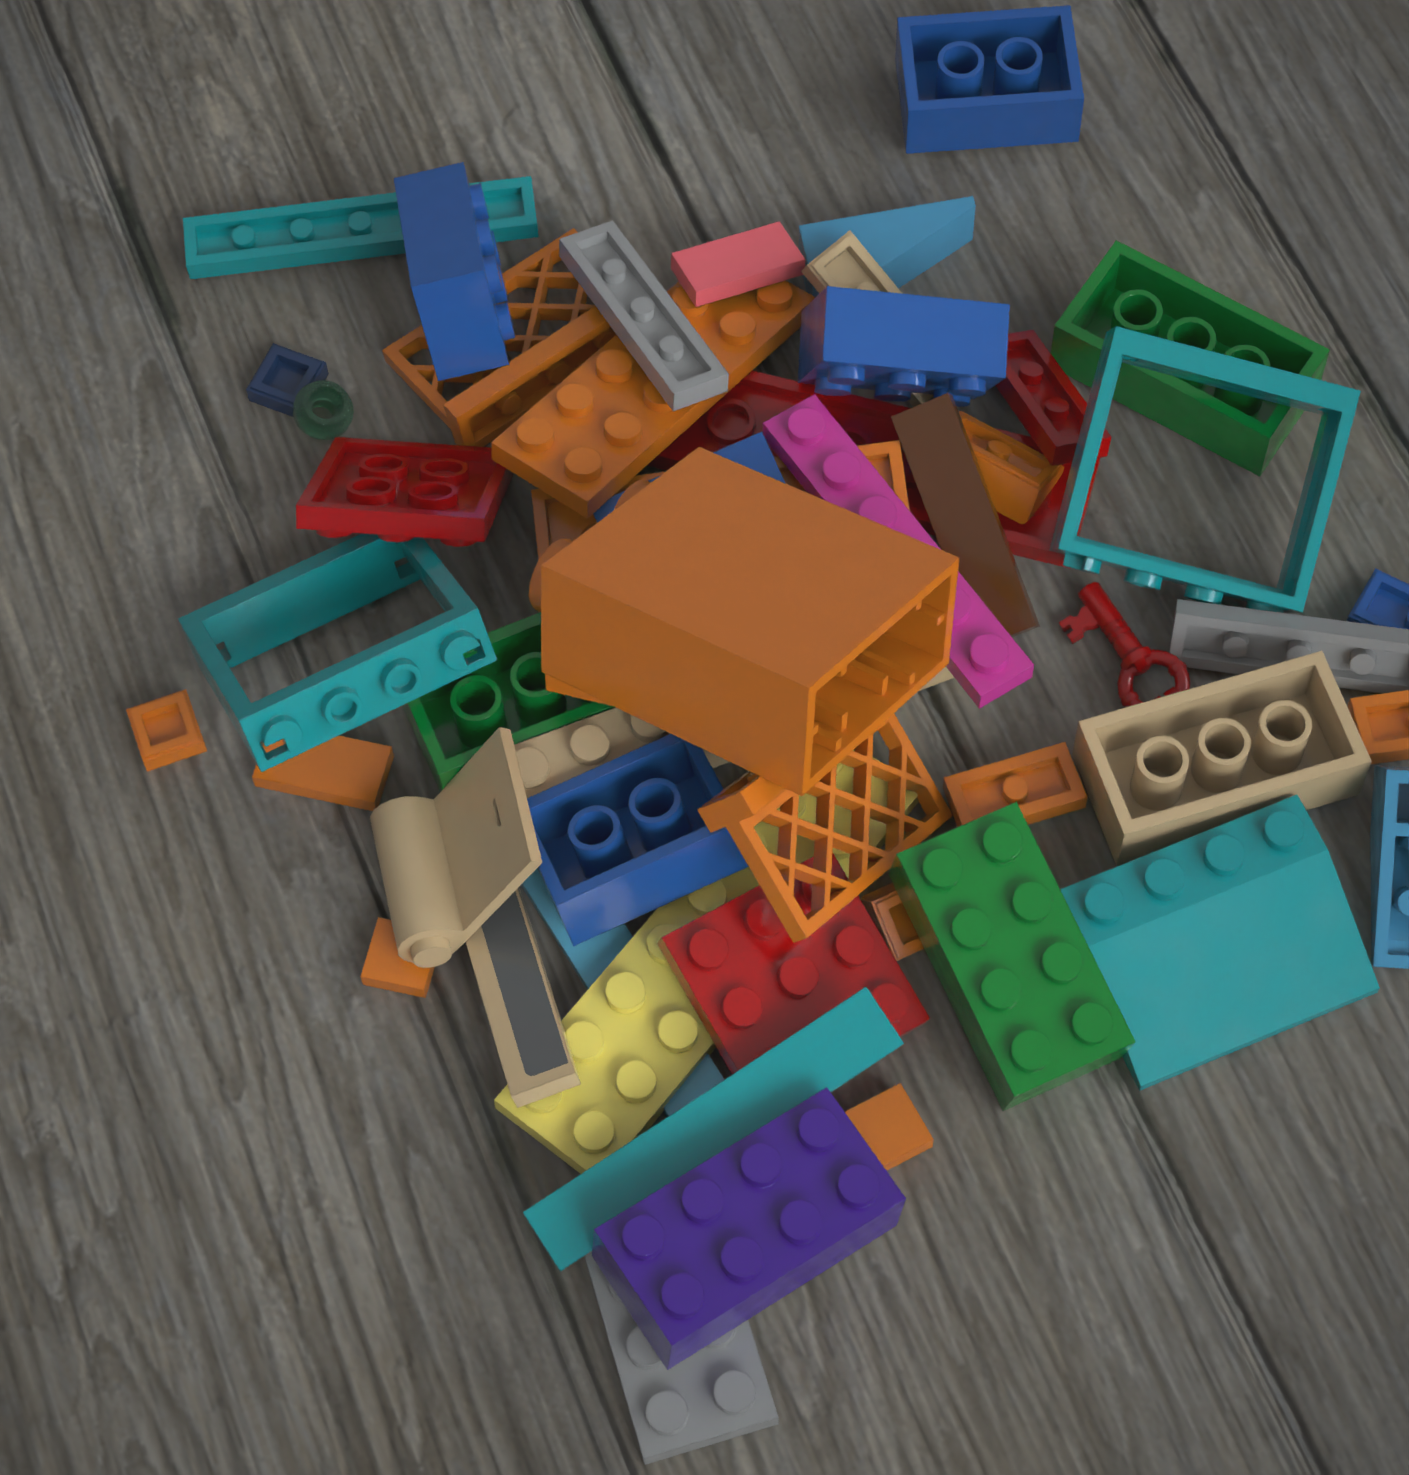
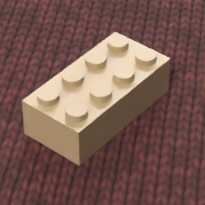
(1219, 754)

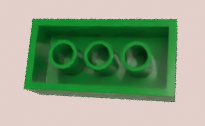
(1161, 302)
(503, 694)
(1010, 956)

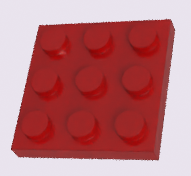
(404, 491)
(763, 988)

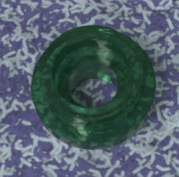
(326, 395)

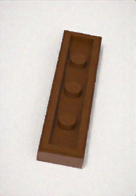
(963, 508)

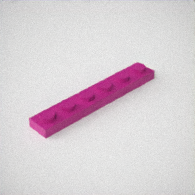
(835, 469)

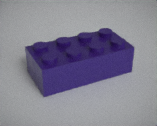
(747, 1227)

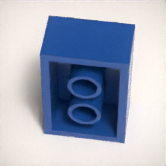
(988, 79)
(454, 270)
(902, 345)
(630, 837)

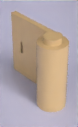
(456, 854)

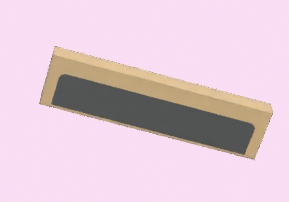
(521, 1005)

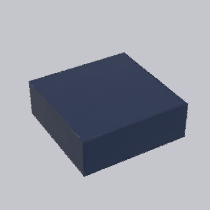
(282, 377)

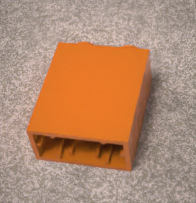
(746, 617)

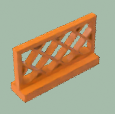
(509, 391)
(756, 800)

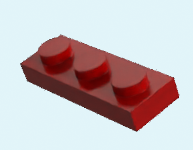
(1044, 398)

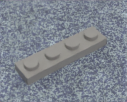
(643, 315)
(1249, 639)

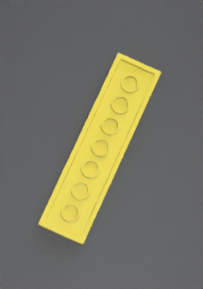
(636, 1027)

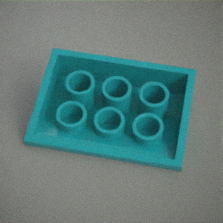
(1223, 939)

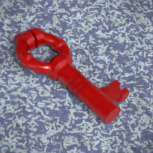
(1136, 659)

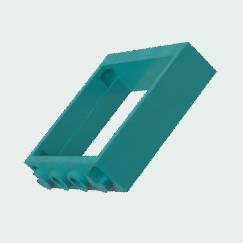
(1332, 401)
(357, 686)

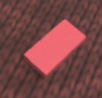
(737, 264)

